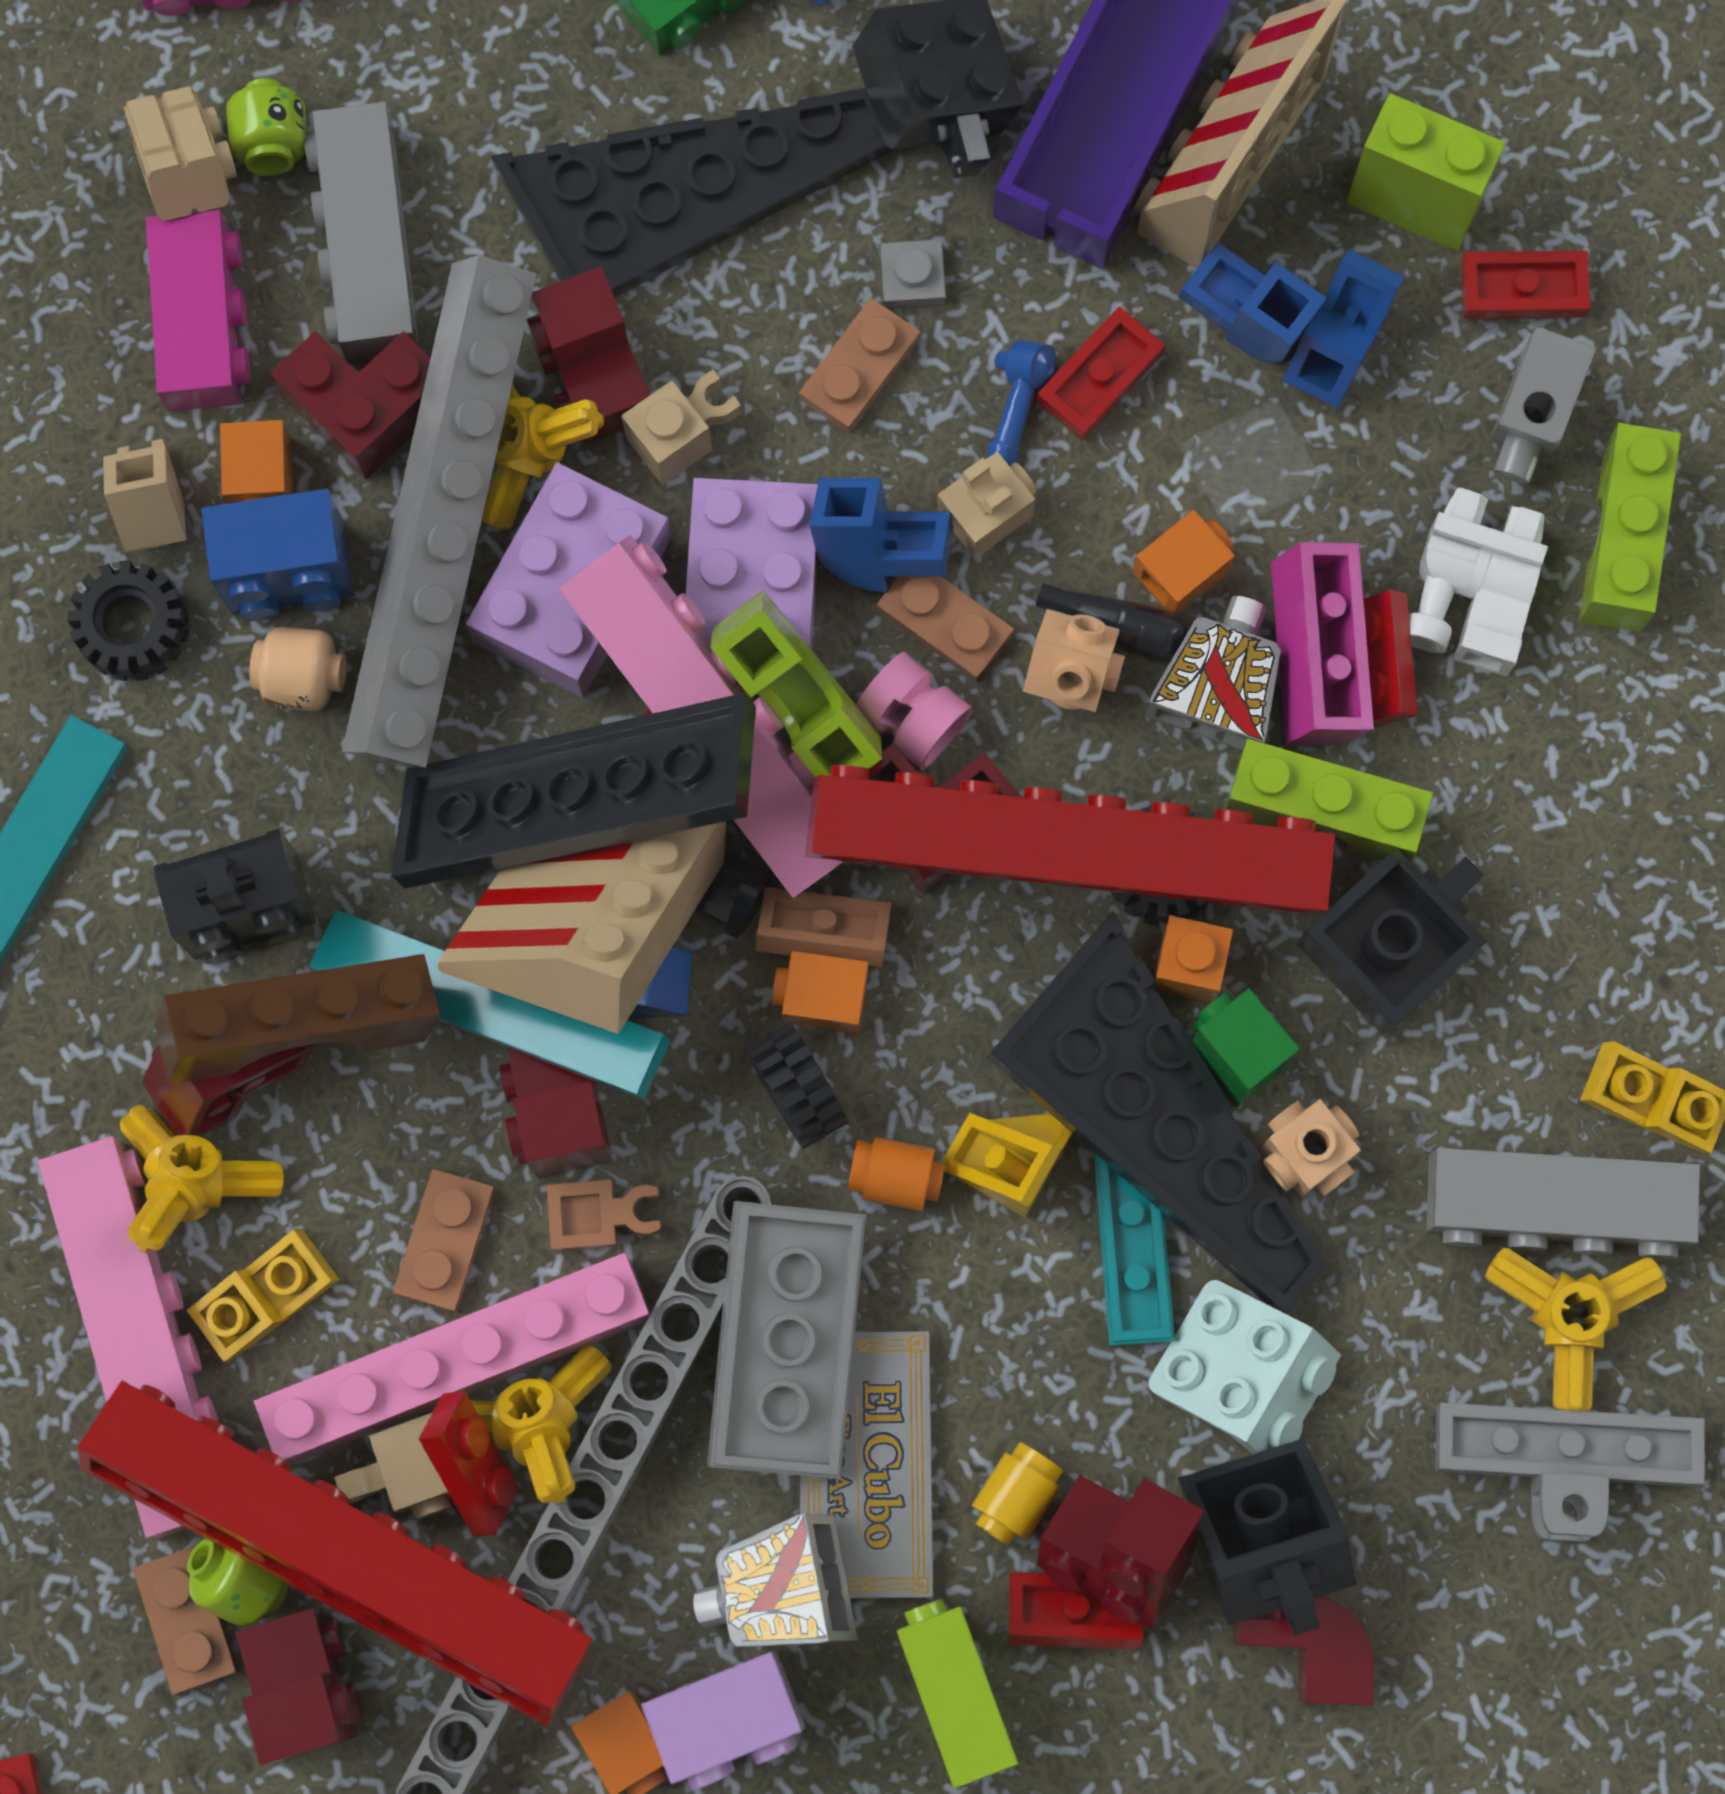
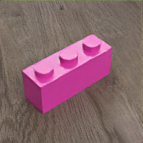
(196, 311)
(1322, 644)

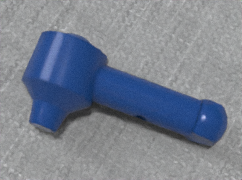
(1028, 369)

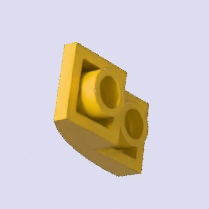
(1656, 1097)
(262, 1295)

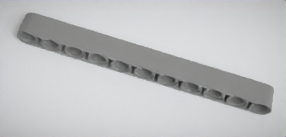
(591, 1464)

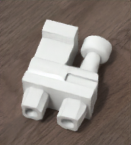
(1483, 565)

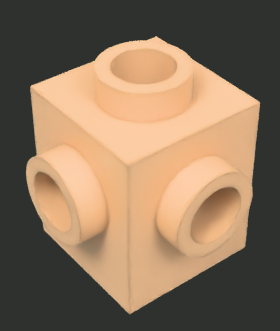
(1073, 661)
(1297, 1168)

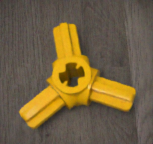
(531, 445)
(186, 1178)
(1571, 1343)
(537, 1417)

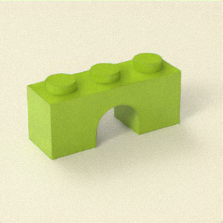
(1633, 527)
(779, 666)
(1358, 807)

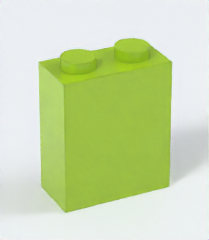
(1424, 171)
(955, 1693)

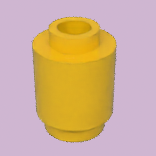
(1017, 1494)

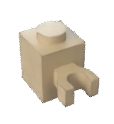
(674, 429)
(144, 497)
(988, 503)
(401, 1470)

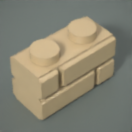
(180, 152)

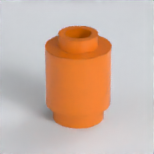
(895, 1173)

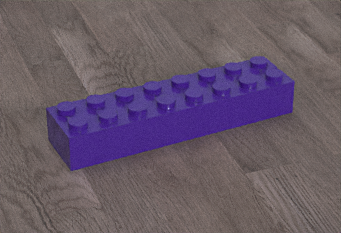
(1108, 120)

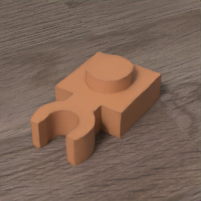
(588, 1214)

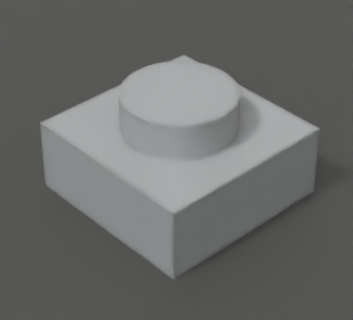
(912, 273)

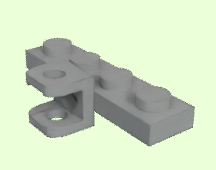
(1570, 1457)

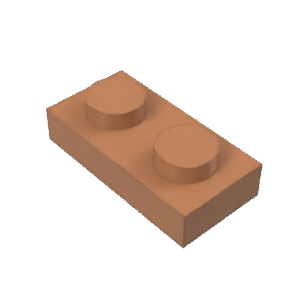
(859, 365)
(946, 622)
(823, 925)
(444, 1240)
(187, 1637)

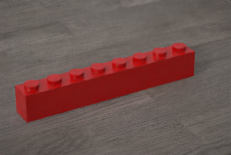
(1069, 843)
(335, 1551)

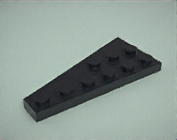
(683, 185)
(1140, 1096)

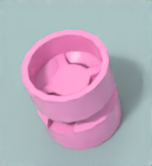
(932, 722)

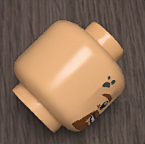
(297, 668)

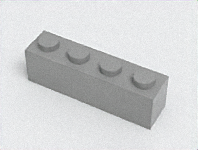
(363, 229)
(1563, 1200)

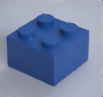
(278, 554)

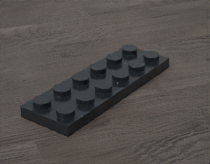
(576, 791)

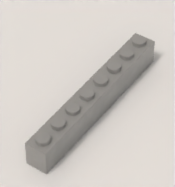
(439, 512)

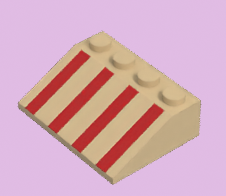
(1239, 130)
(587, 924)

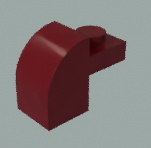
(1332, 1659)

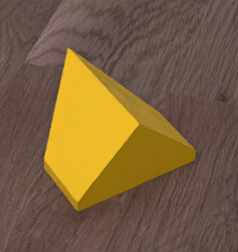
(1007, 1157)

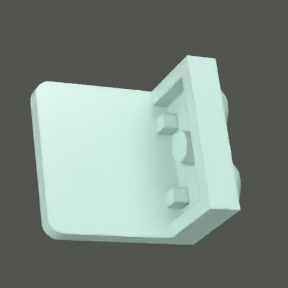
(1245, 1368)

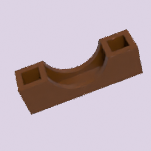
(235, 1024)

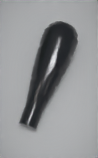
(1142, 626)

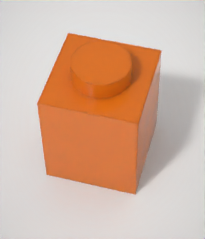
(255, 460)
(1185, 562)
(1192, 959)
(821, 992)
(621, 1746)

